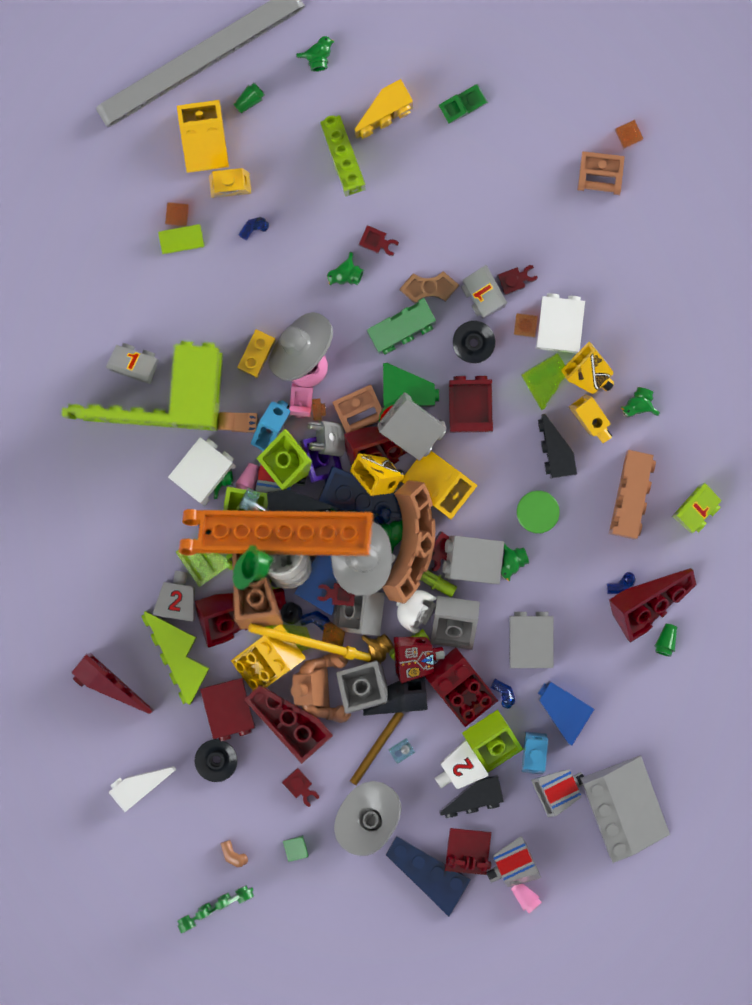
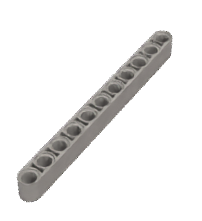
(197, 59)

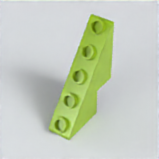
(343, 155)
(175, 647)

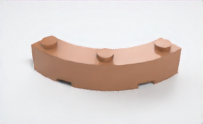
(416, 543)

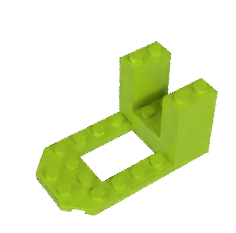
(192, 399)

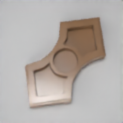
(439, 286)

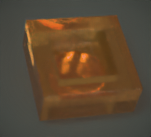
(629, 134)
(177, 214)
(525, 325)
(319, 409)
(333, 634)

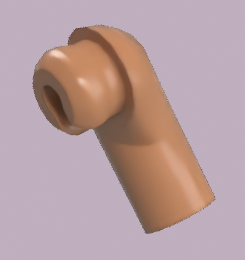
(232, 857)

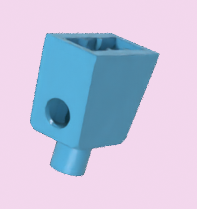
(274, 420)
(534, 753)

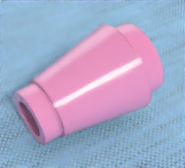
(248, 477)
(526, 897)

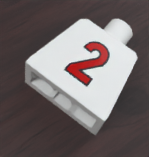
(461, 767)

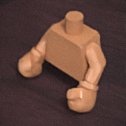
(312, 689)

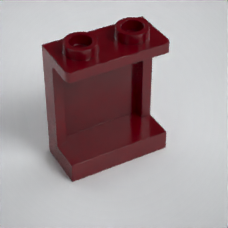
(470, 404)
(227, 709)

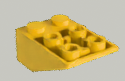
(388, 105)
(203, 136)
(445, 484)
(267, 660)

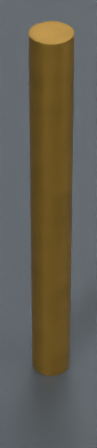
(376, 748)

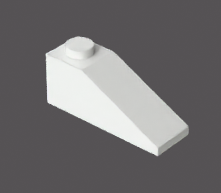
(134, 788)

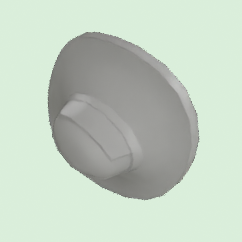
(301, 347)
(365, 573)
(367, 818)

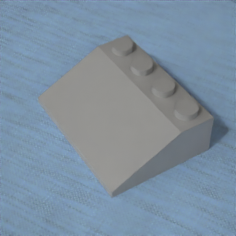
(625, 808)

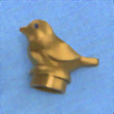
(378, 647)

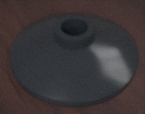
(478, 331)
(208, 768)

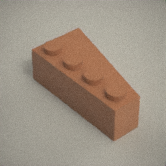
(631, 495)
(255, 603)

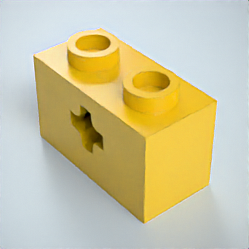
(256, 353)

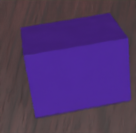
(321, 463)

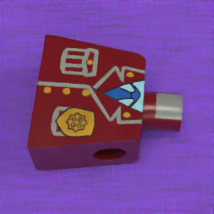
(415, 657)

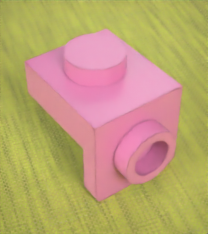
(301, 401)

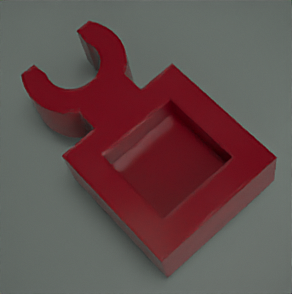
(375, 240)
(514, 280)
(439, 550)
(338, 595)
(298, 785)

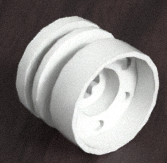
(289, 570)

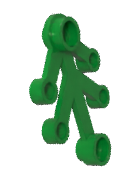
(242, 895)

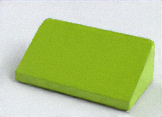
(181, 239)

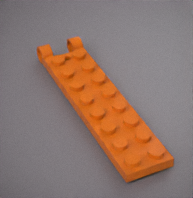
(279, 532)

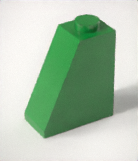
(398, 381)

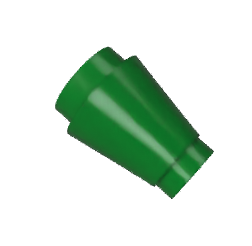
(250, 96)
(666, 641)

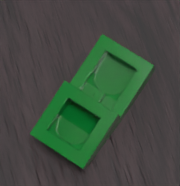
(463, 104)

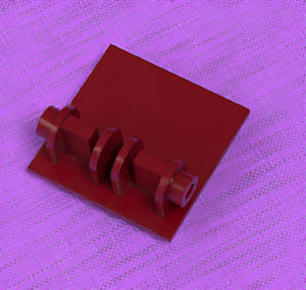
(468, 851)

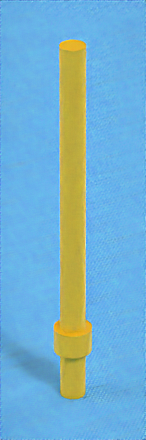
(348, 652)

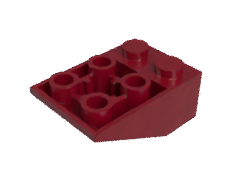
(461, 687)

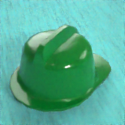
(250, 567)

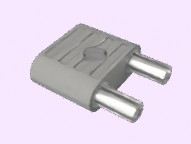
(329, 438)

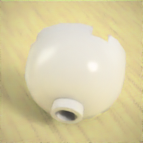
(416, 610)

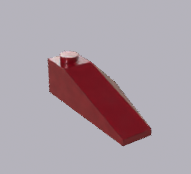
(371, 442)
(642, 604)
(217, 616)
(99, 678)
(293, 726)

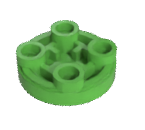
(538, 512)

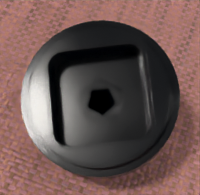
(291, 613)

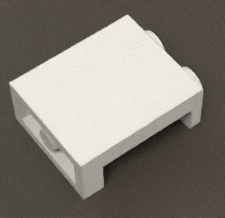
(560, 323)
(202, 470)

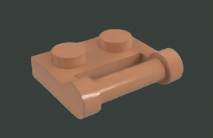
(601, 165)
(355, 404)

